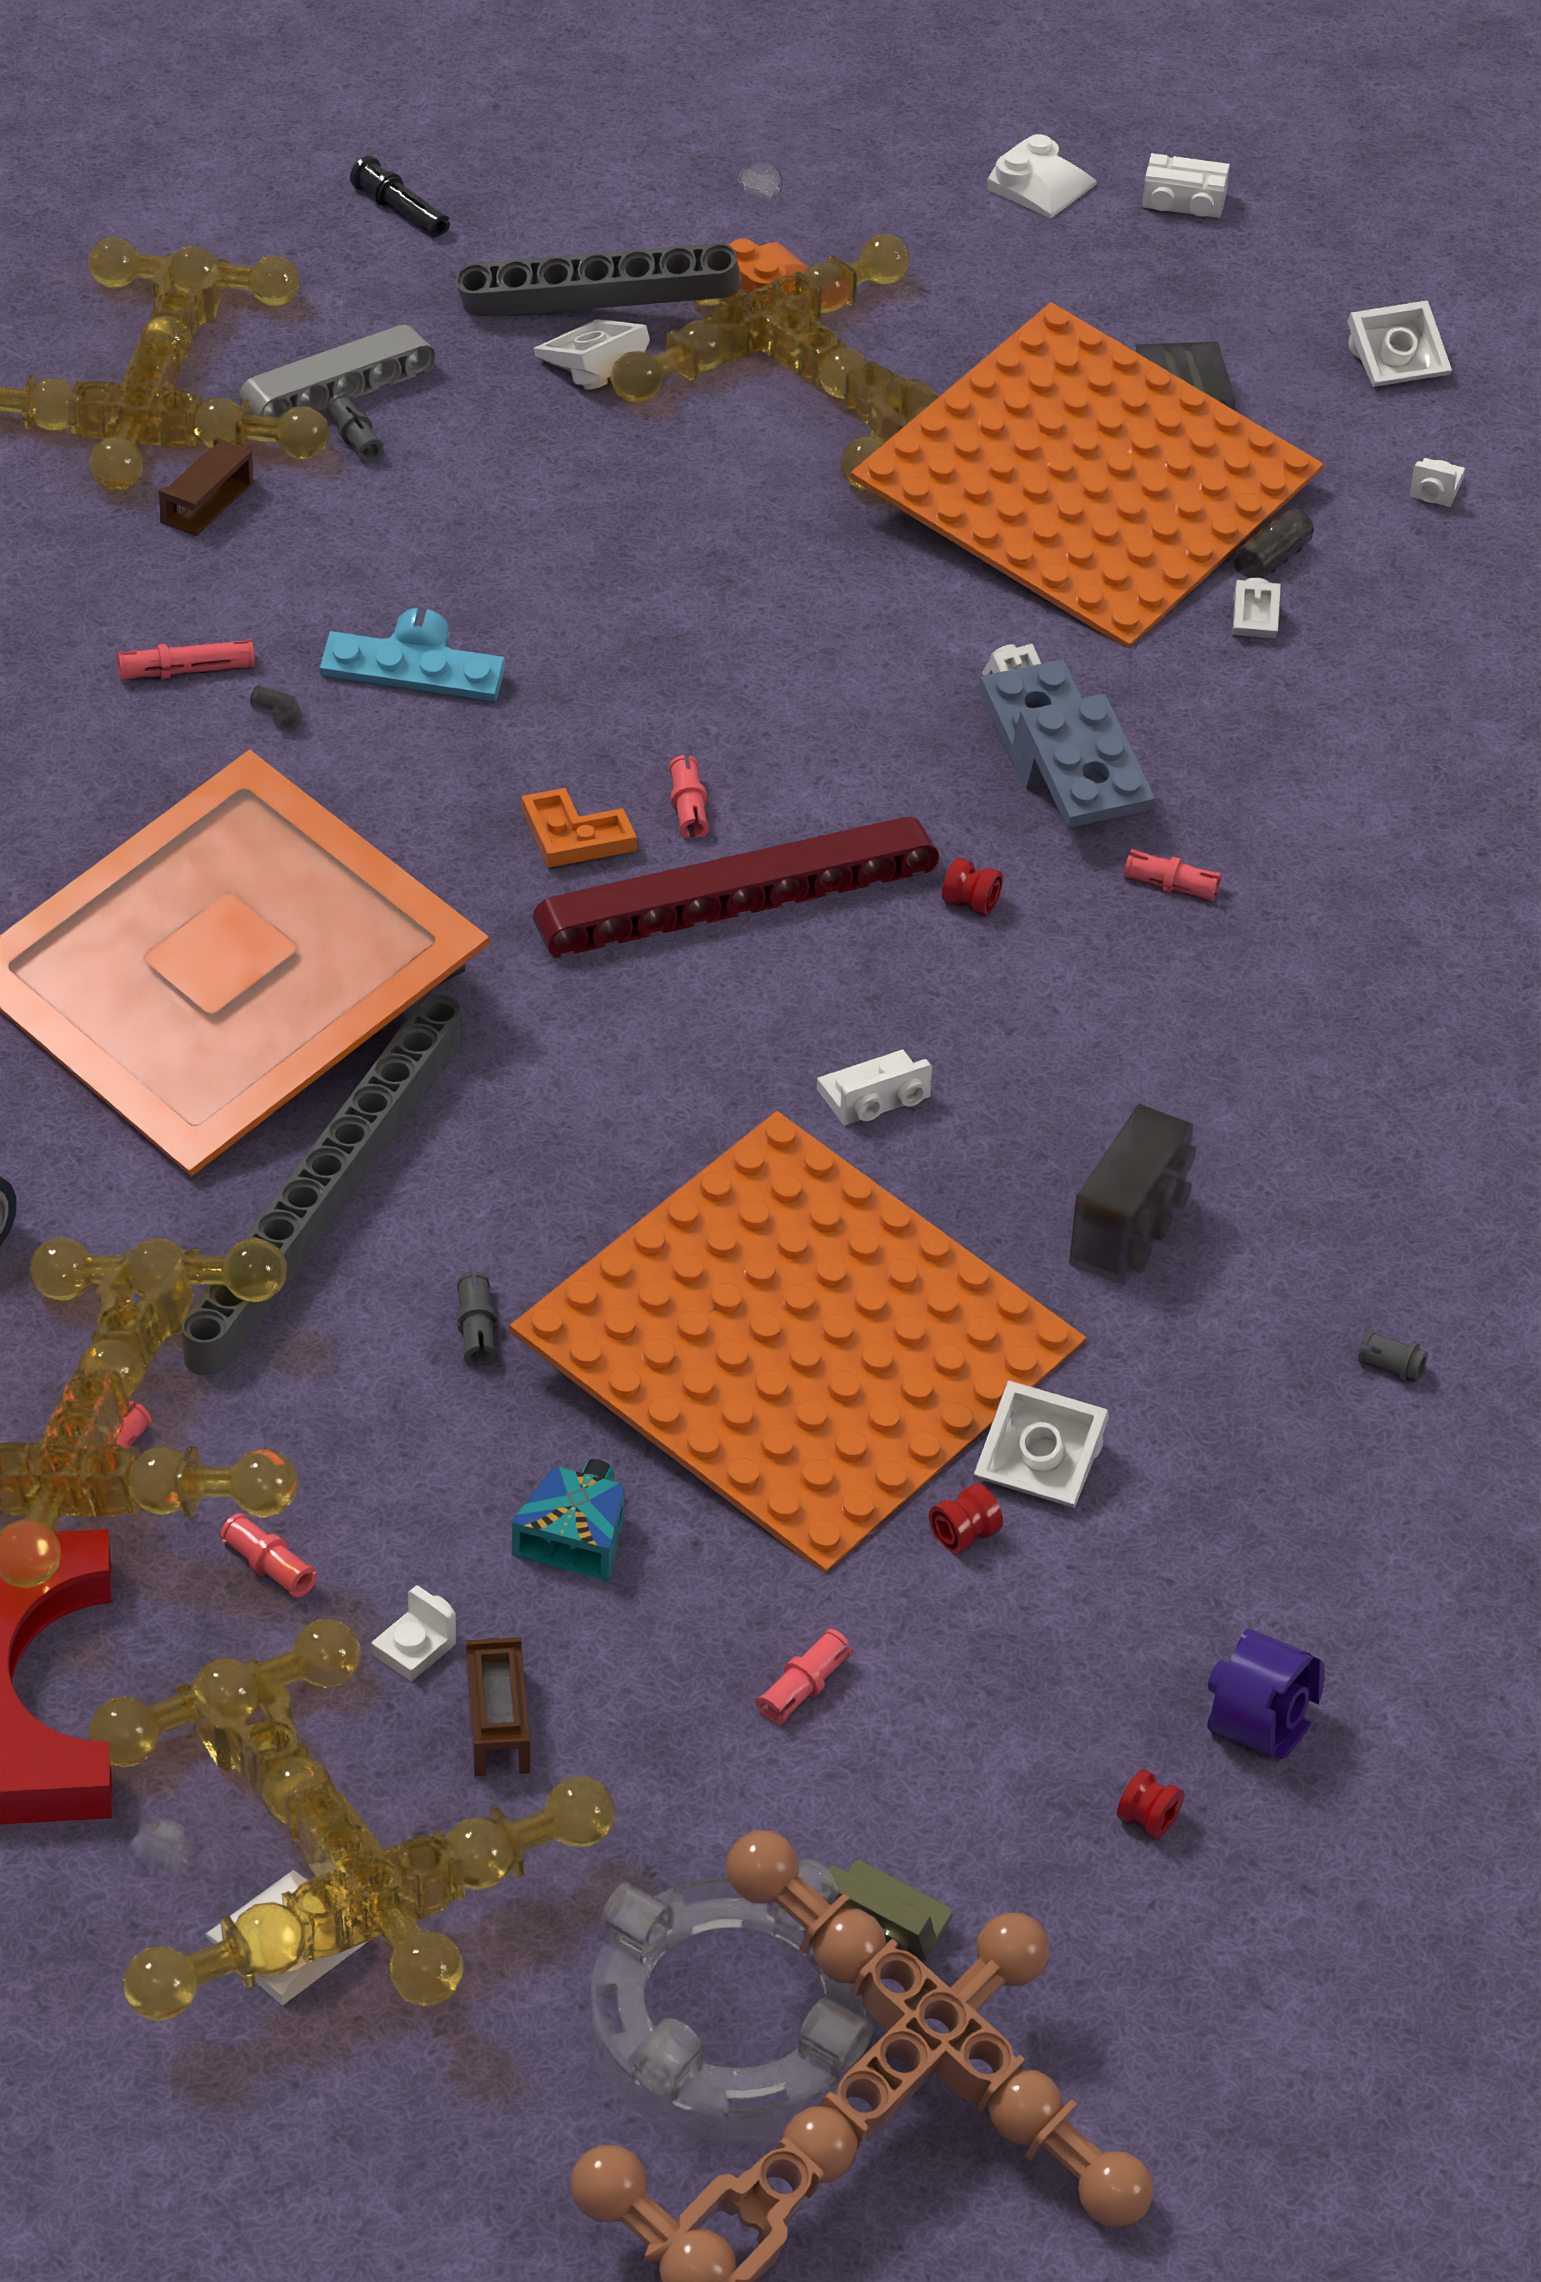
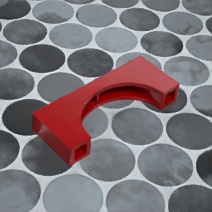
(42, 1770)

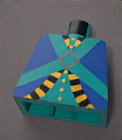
(572, 1520)

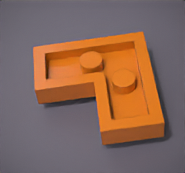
(573, 838)

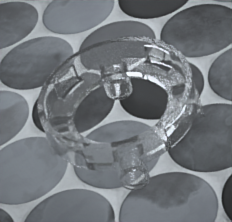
(662, 2066)

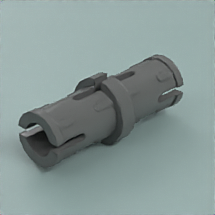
(355, 428)
(476, 1319)

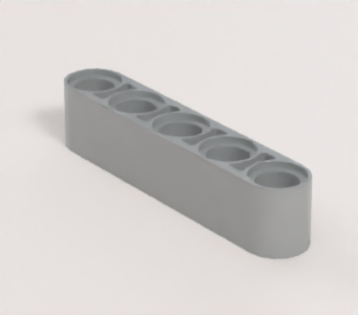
(347, 369)

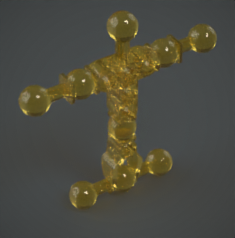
(785, 326)
(145, 403)
(77, 1460)
(358, 1883)

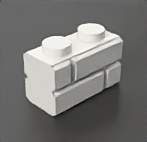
(1185, 185)

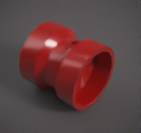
(972, 886)
(964, 1519)

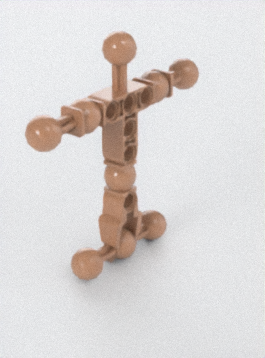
(825, 2138)

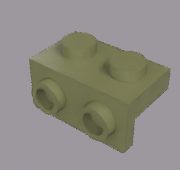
(901, 1910)

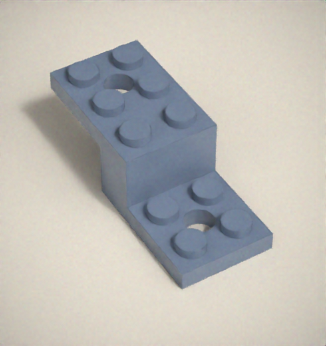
(1066, 742)

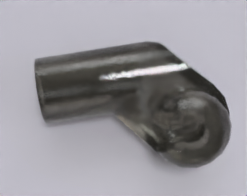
(283, 707)

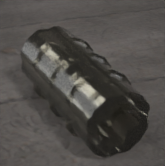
(1273, 544)

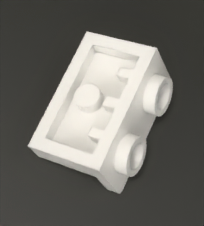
(876, 1087)

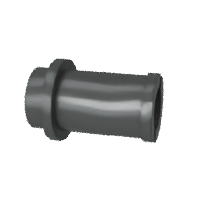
(1395, 1356)

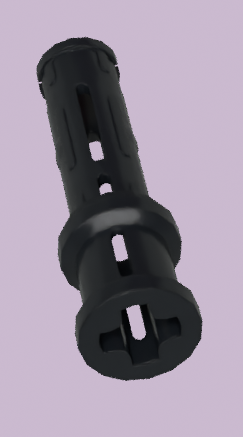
(390, 190)

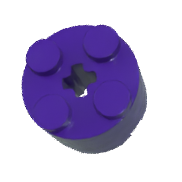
(1264, 1694)

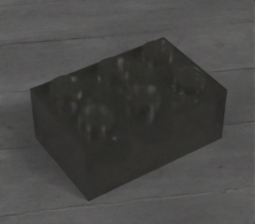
(1132, 1195)

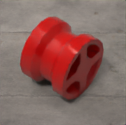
(1150, 1803)

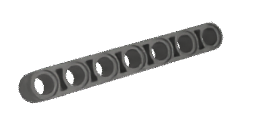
(599, 280)

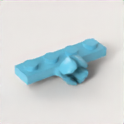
(414, 660)

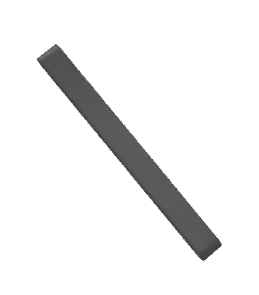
(330, 1174)

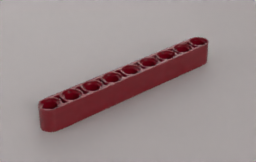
(734, 885)

